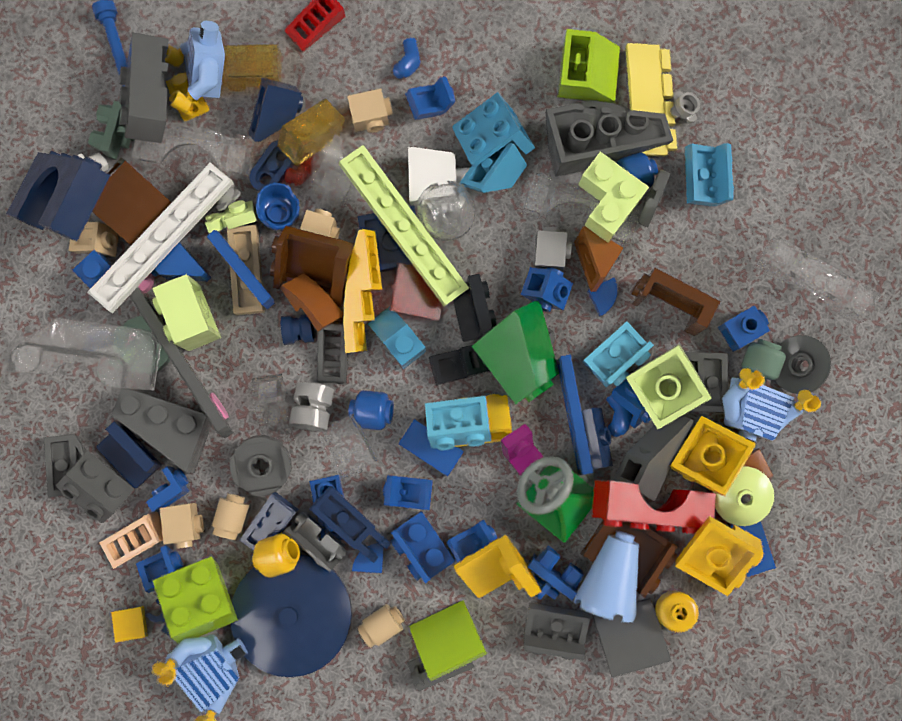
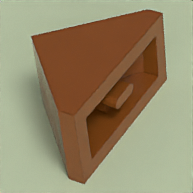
(595, 256)

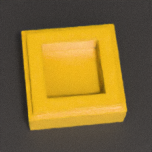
(129, 624)

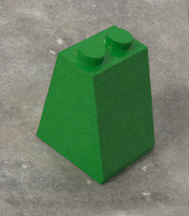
(520, 353)

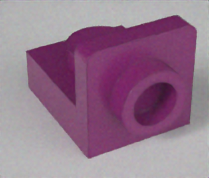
(520, 449)

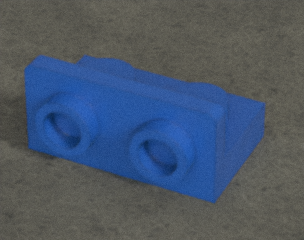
(422, 547)

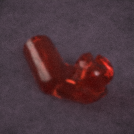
(302, 173)

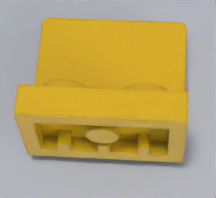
(496, 566)

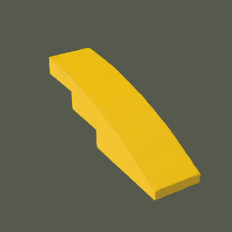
(361, 280)

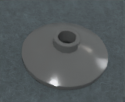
(801, 349)

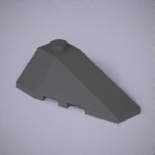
(580, 133)

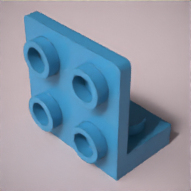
(490, 129)

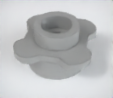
(690, 101)
(228, 198)

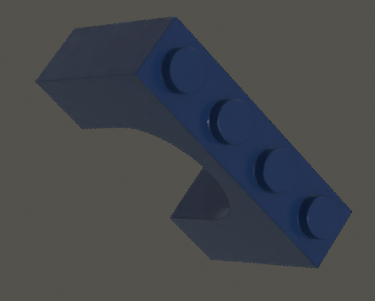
(59, 193)

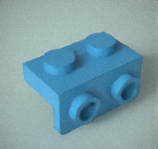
(709, 174)

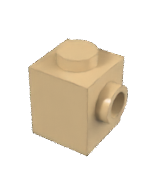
(370, 110)
(320, 223)
(181, 525)

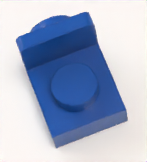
(168, 494)

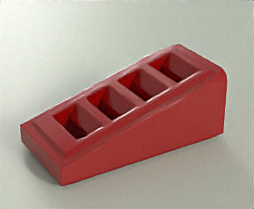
(322, 28)

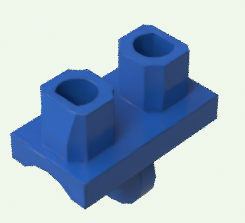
(566, 582)

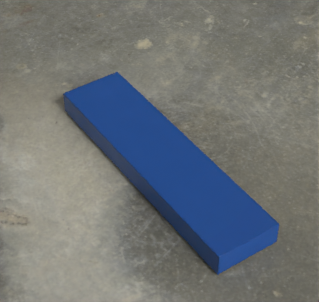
(574, 415)

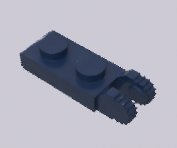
(347, 522)

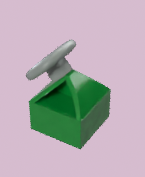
(555, 497)

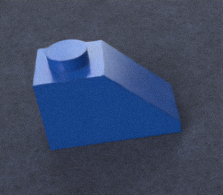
(179, 263)

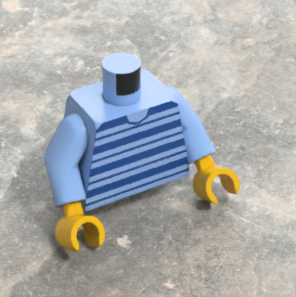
(203, 65)
(760, 409)
(203, 671)

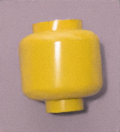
(275, 555)
(666, 611)

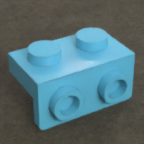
(617, 355)

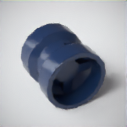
(296, 329)

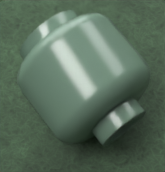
(765, 358)

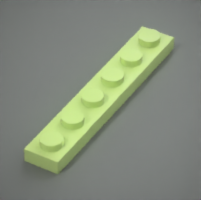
(403, 225)

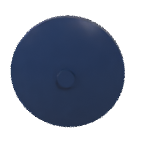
(292, 619)

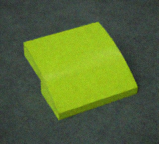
(447, 640)

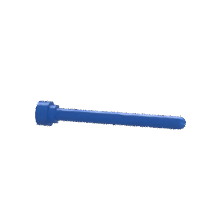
(106, 13)

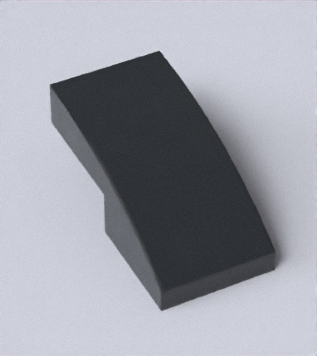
(456, 365)

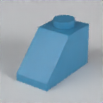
(497, 171)
(397, 337)

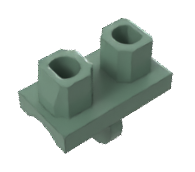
(114, 135)

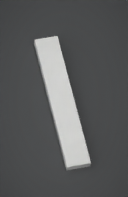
(160, 238)

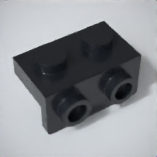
(472, 310)

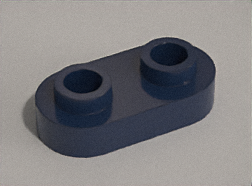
(269, 166)

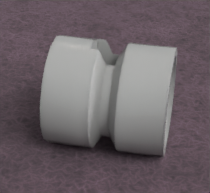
(311, 406)

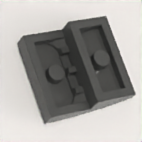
(632, 644)

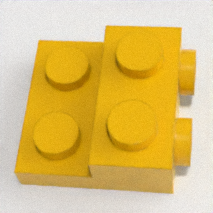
(720, 555)

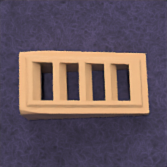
(151, 531)

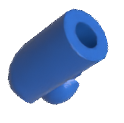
(409, 62)
(621, 418)

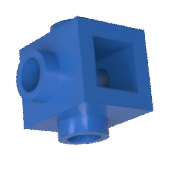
(547, 287)

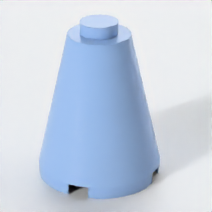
(612, 579)

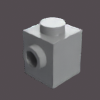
(551, 249)

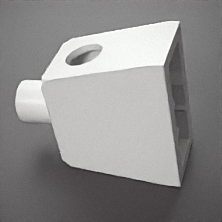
(430, 167)

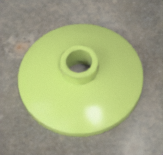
(750, 482)

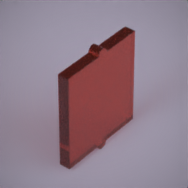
(413, 295)

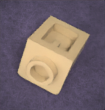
(96, 237)

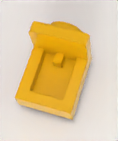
(198, 107)

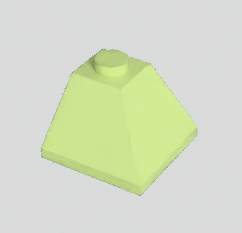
(668, 386)

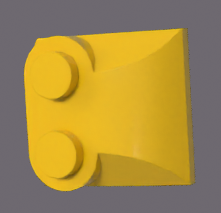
(712, 456)

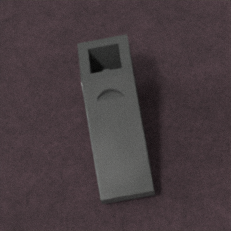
(652, 455)

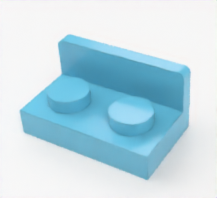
(458, 423)

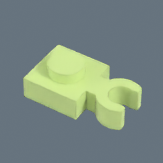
(236, 215)

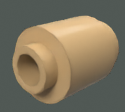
(230, 516)
(381, 625)

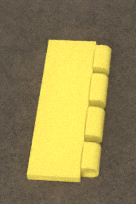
(650, 87)

